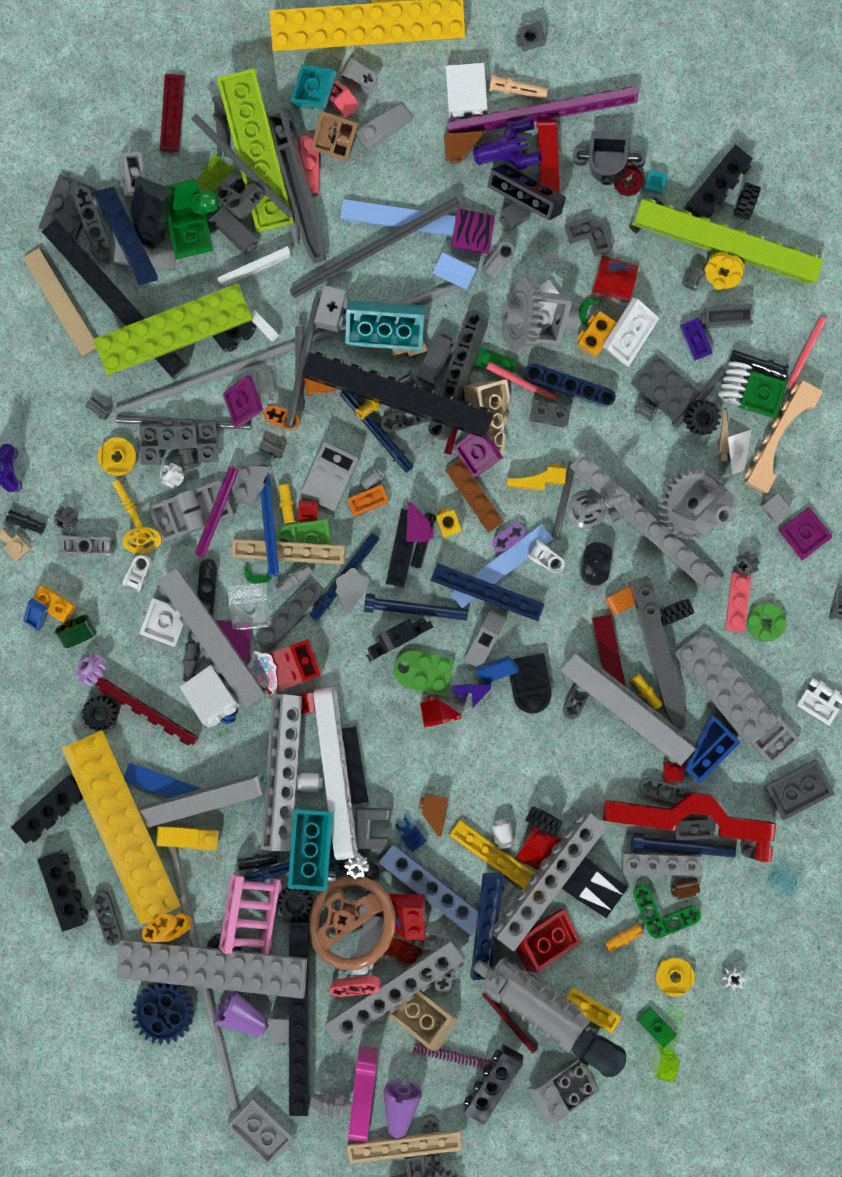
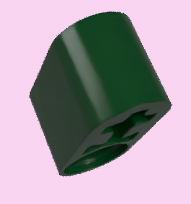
(75, 631)

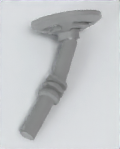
(592, 507)

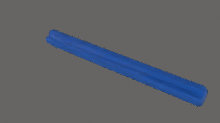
(269, 528)

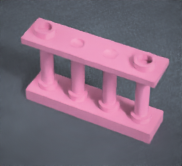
(235, 903)

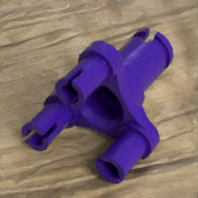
(509, 147)
(7, 475)

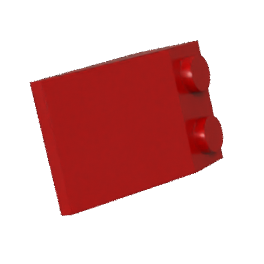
(547, 941)

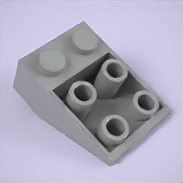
(329, 476)
(562, 1091)

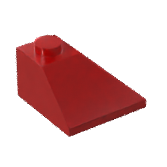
(536, 847)

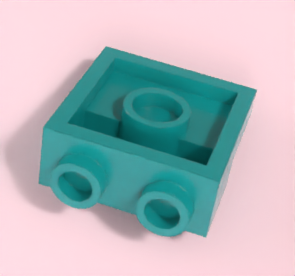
(313, 87)

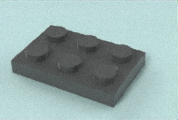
(62, 205)
(665, 388)
(799, 789)

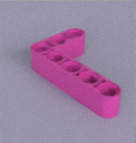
(363, 1093)

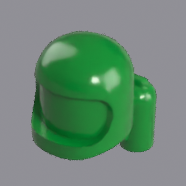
(205, 203)

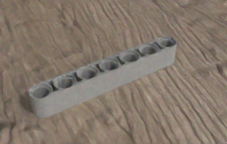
(201, 800)

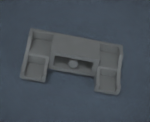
(178, 435)

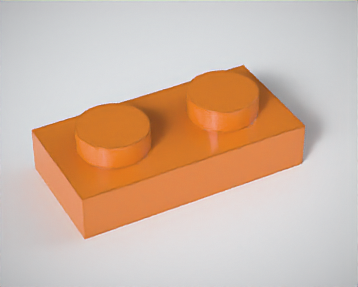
(368, 500)

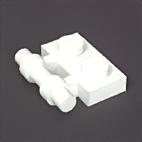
(817, 706)

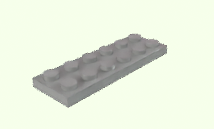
(725, 687)

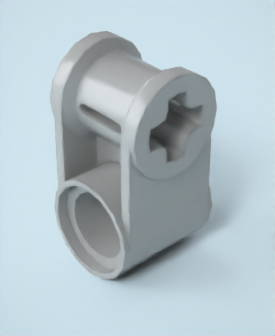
(357, 74)

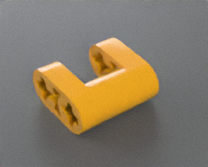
(163, 931)

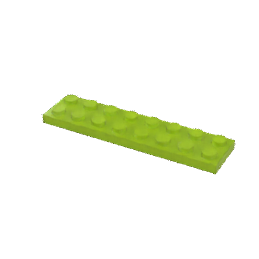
(254, 143)
(172, 329)

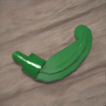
(584, 308)
(255, 579)

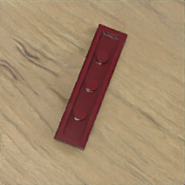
(172, 113)
(608, 647)

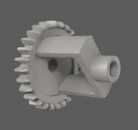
(522, 314)
(695, 503)

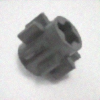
(66, 518)
(747, 563)

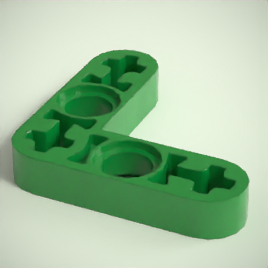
(663, 922)

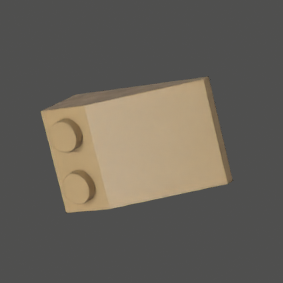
(425, 1020)

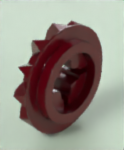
(637, 179)

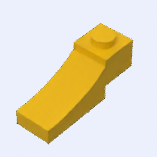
(552, 475)
(187, 837)

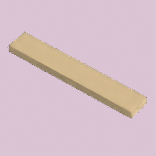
(60, 302)
(290, 551)
(405, 1147)

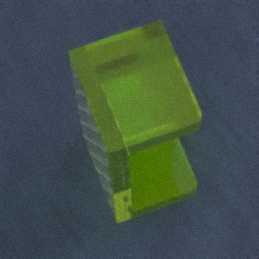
(665, 1064)

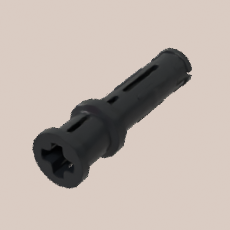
(767, 367)

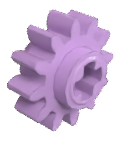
(90, 669)

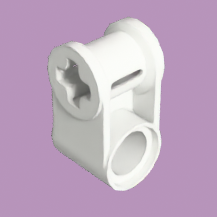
(544, 555)
(137, 574)

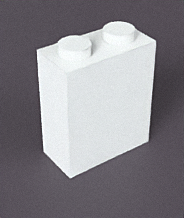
(466, 90)
(209, 697)

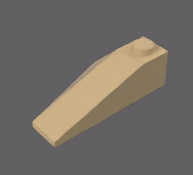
(495, 397)

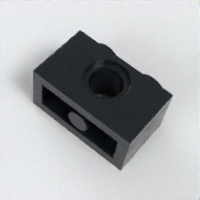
(231, 343)

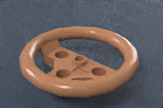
(349, 919)

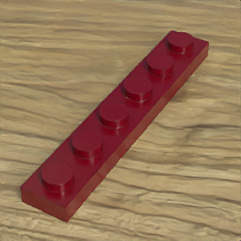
(141, 708)

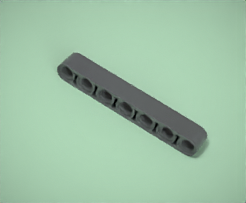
(457, 365)

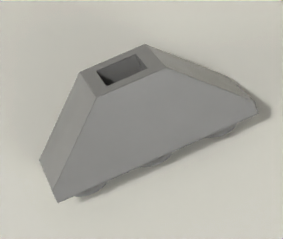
(485, 639)

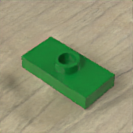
(656, 1027)

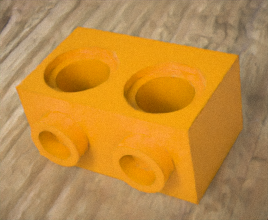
(599, 336)
(57, 605)

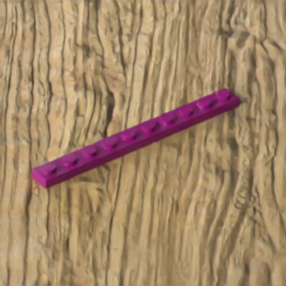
(550, 110)

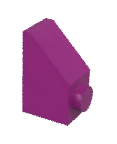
(418, 526)

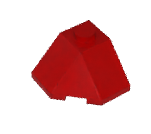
(437, 712)

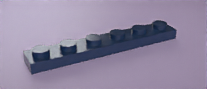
(126, 236)
(487, 592)
(487, 917)

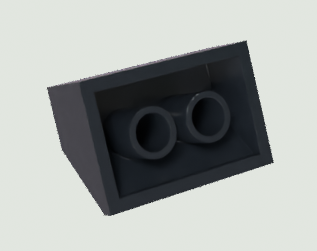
(150, 211)

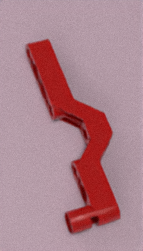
(695, 803)

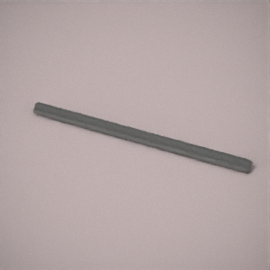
(375, 247)

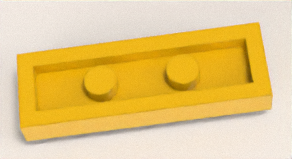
(594, 1010)

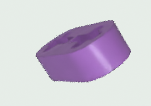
(506, 533)

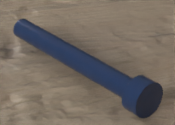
(373, 603)
(639, 842)

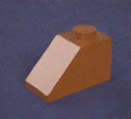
(460, 145)
(434, 811)

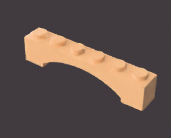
(761, 474)

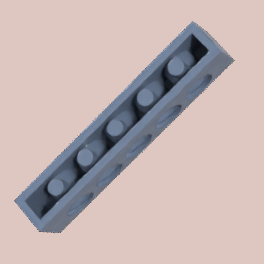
(389, 861)

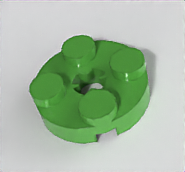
(766, 633)

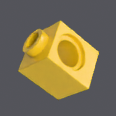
(446, 532)

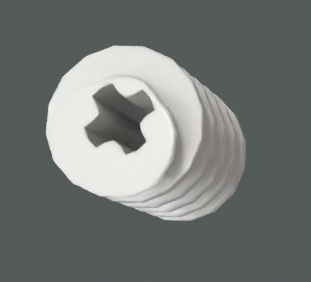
(733, 382)

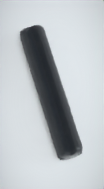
(421, 547)

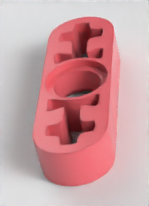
(355, 986)

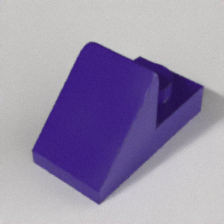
(478, 691)

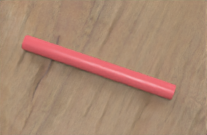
(806, 351)
(520, 381)

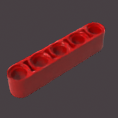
(548, 147)

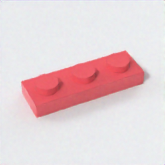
(311, 163)
(738, 602)

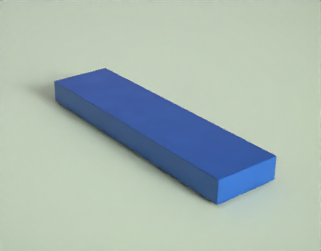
(156, 781)

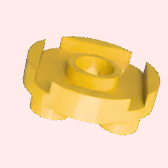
(724, 280)
(106, 453)
(682, 984)

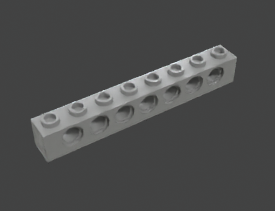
(282, 737)
(547, 891)
(341, 1033)

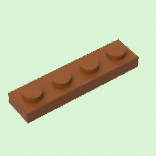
(474, 495)

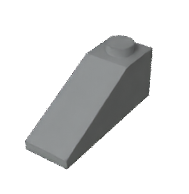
(383, 127)
(159, 257)
(368, 939)

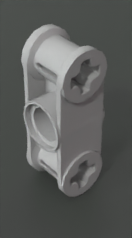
(73, 545)

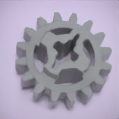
(330, 1104)

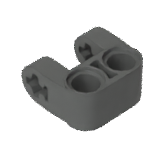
(238, 204)

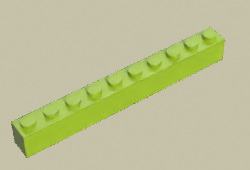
(720, 238)

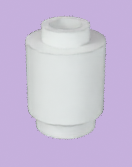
(309, 782)
(503, 833)

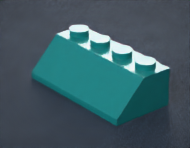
(384, 325)
(310, 850)

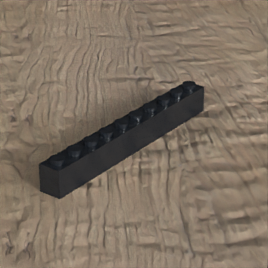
(105, 288)
(398, 395)
(299, 1026)

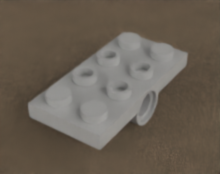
(187, 511)
(775, 740)

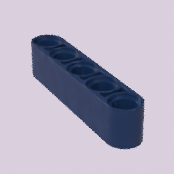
(579, 384)

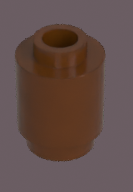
(685, 888)

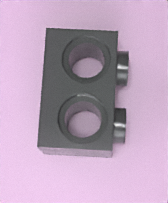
(549, 413)

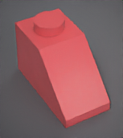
(342, 99)

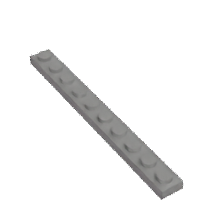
(647, 524)

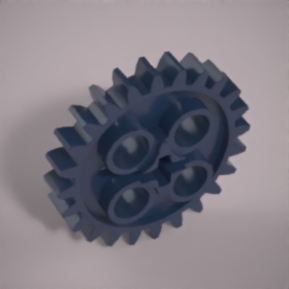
(147, 1019)

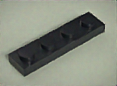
(400, 554)
(354, 765)

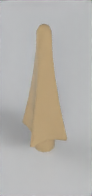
(723, 449)

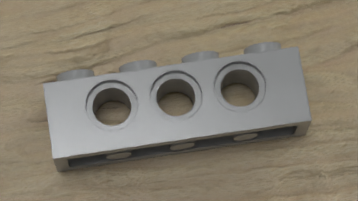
(660, 863)

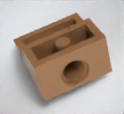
(343, 137)

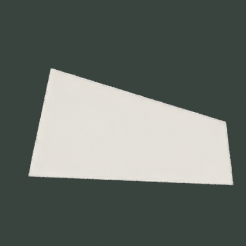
(738, 450)

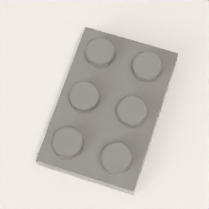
(260, 1132)

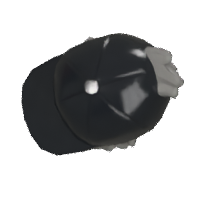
(595, 565)

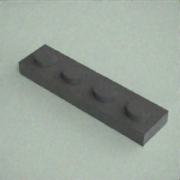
(289, 615)

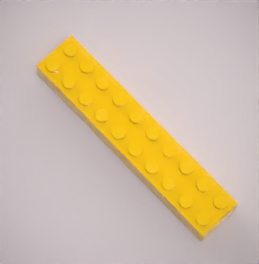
(366, 24)
(121, 827)

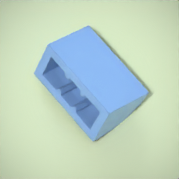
(455, 270)

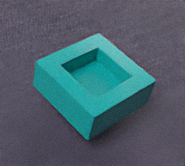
(655, 181)

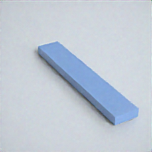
(393, 216)
(507, 561)

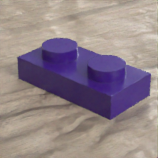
(696, 339)

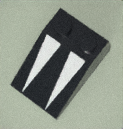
(595, 887)

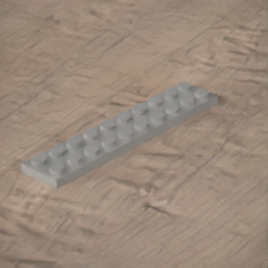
(212, 968)

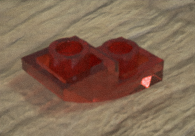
(404, 951)

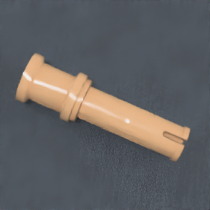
(508, 83)

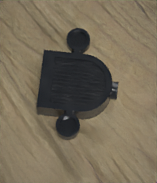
(609, 156)
(397, 636)

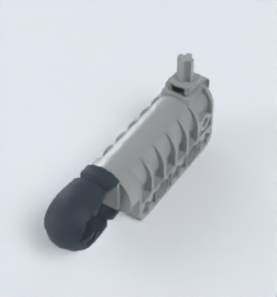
(550, 1013)

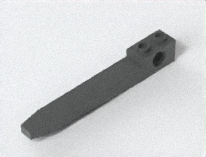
(296, 181)
(657, 647)

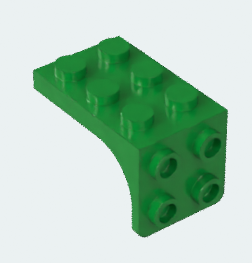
(187, 229)

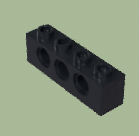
(740, 161)
(526, 191)
(24, 826)
(60, 900)
(482, 1109)

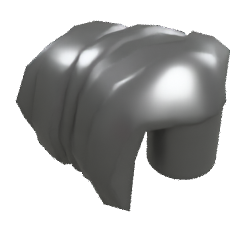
(748, 848)

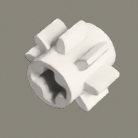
(171, 475)
(357, 866)
(729, 981)

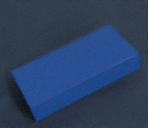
(35, 614)
(497, 669)

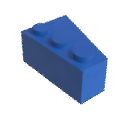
(712, 747)

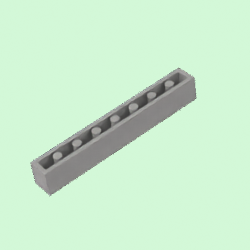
(211, 637)
(628, 707)

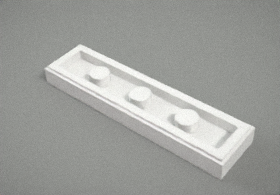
(254, 267)

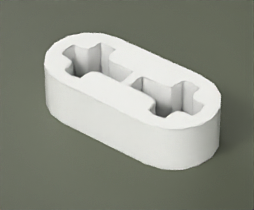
(266, 329)

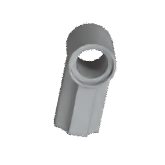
(498, 261)

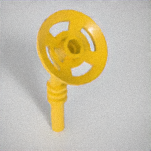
(141, 532)

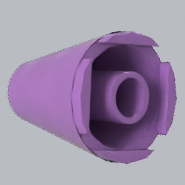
(240, 1015)
(400, 1106)

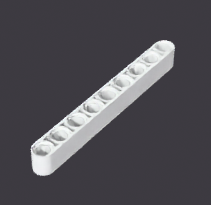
(335, 773)

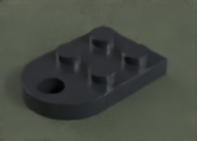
(531, 682)

